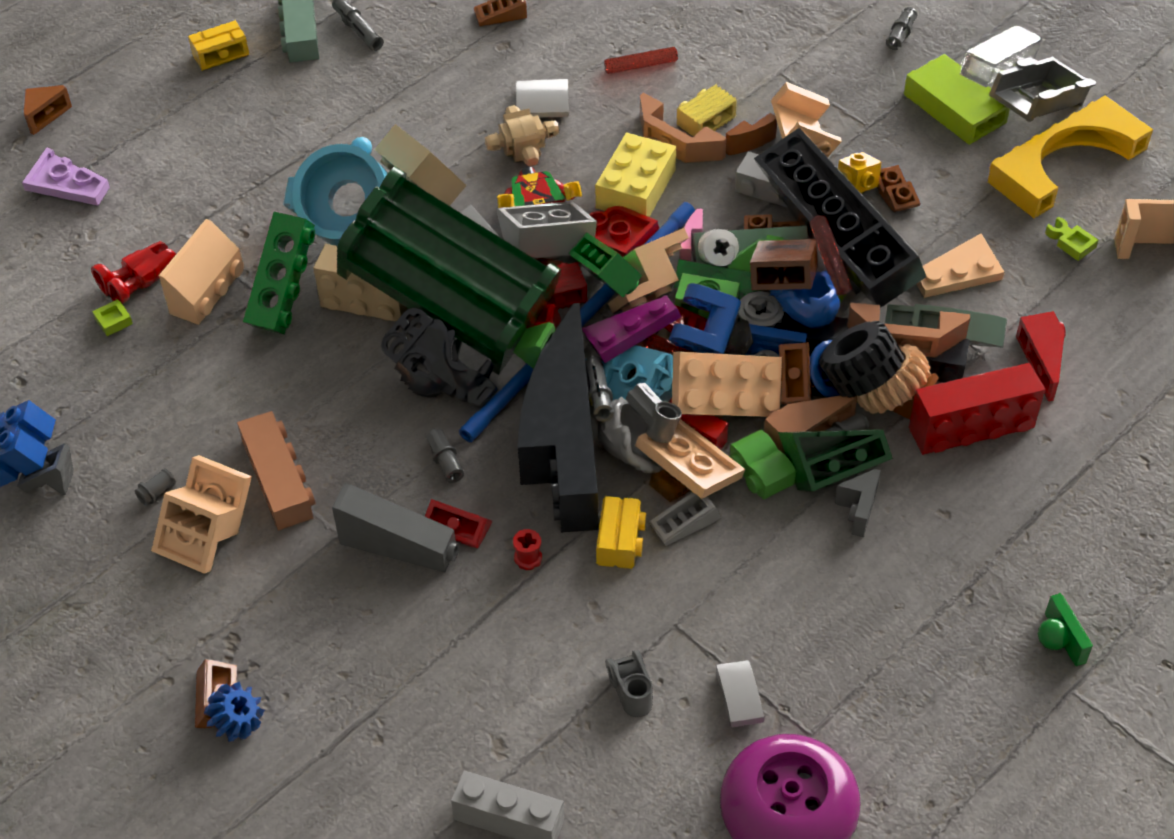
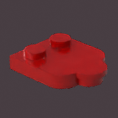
(623, 228)

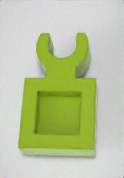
(1072, 241)

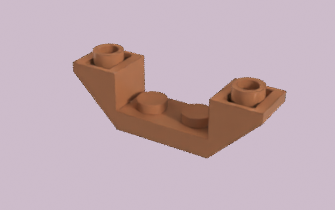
(702, 147)
(932, 342)

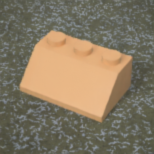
(200, 273)

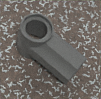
(658, 414)

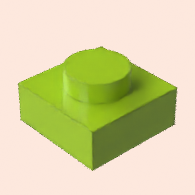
(112, 317)

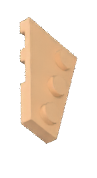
(961, 268)

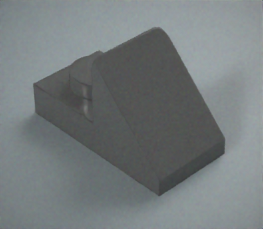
(55, 473)
(859, 496)

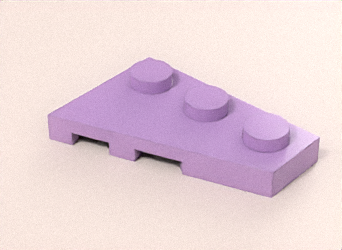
(64, 180)

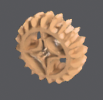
(902, 386)

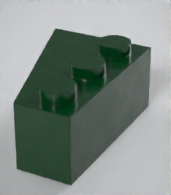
(833, 454)

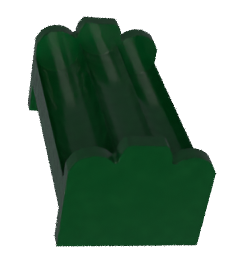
(446, 267)

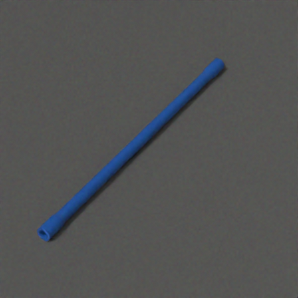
(482, 418)

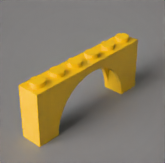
(1099, 124)

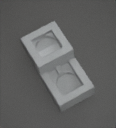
(740, 693)

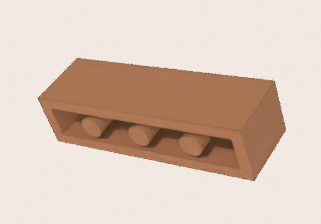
(276, 471)

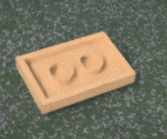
(692, 460)

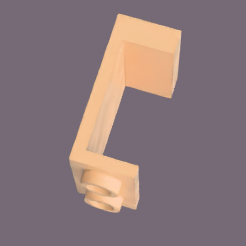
(802, 109)
(1144, 223)

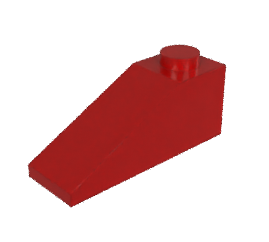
(1042, 343)

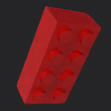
(976, 408)

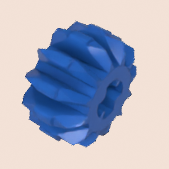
(226, 721)

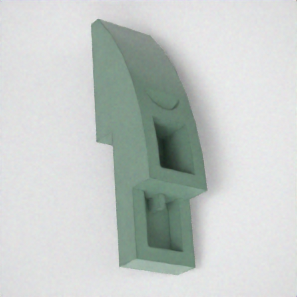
(982, 328)

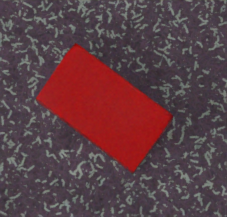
(468, 527)

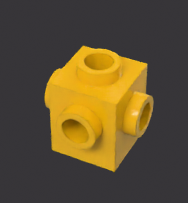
(861, 171)

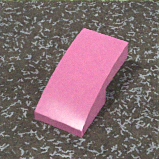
(693, 225)

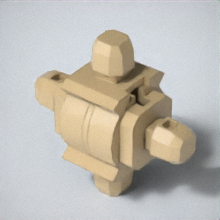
(521, 135)

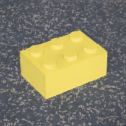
(636, 174)

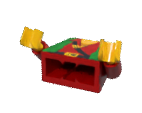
(537, 188)

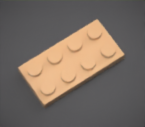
(726, 384)

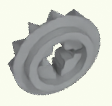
(756, 302)

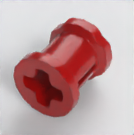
(527, 546)

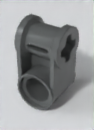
(629, 678)

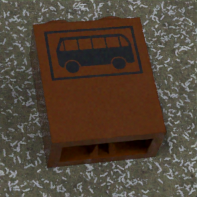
(784, 264)

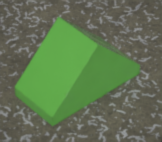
(533, 342)

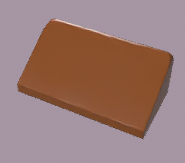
(795, 373)
(208, 679)

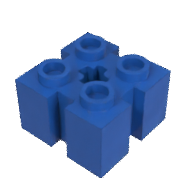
(22, 440)

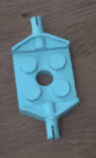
(651, 367)

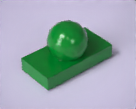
(1064, 631)

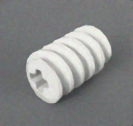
(728, 250)

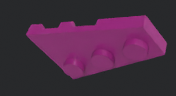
(630, 327)

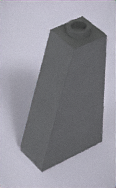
(392, 530)

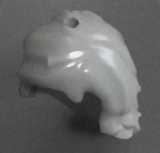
(621, 434)

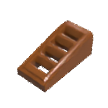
(500, 11)

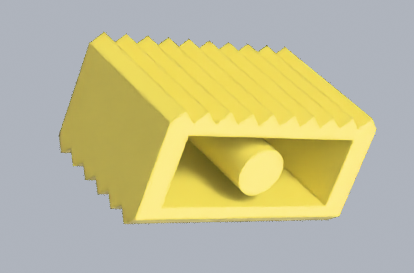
(708, 109)

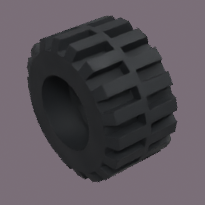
(861, 359)

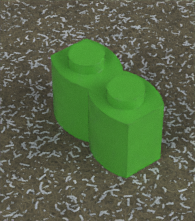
(765, 466)

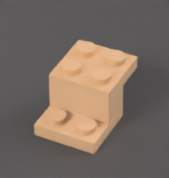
(656, 271)
(201, 514)

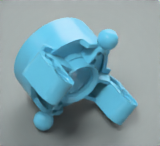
(321, 175)

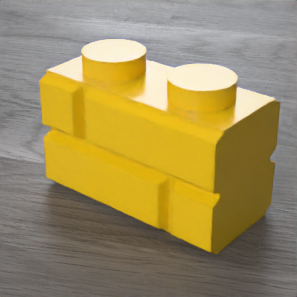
(218, 45)
(619, 531)

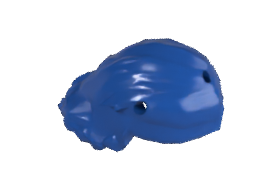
(811, 306)

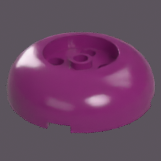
(748, 799)

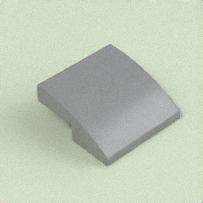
(543, 97)

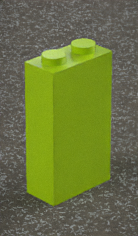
(955, 100)

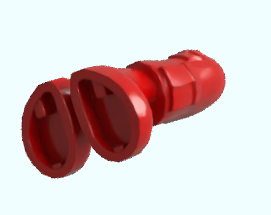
(140, 268)

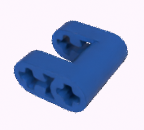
(719, 325)

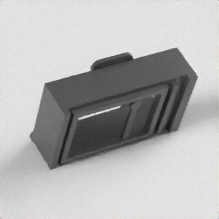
(1065, 87)

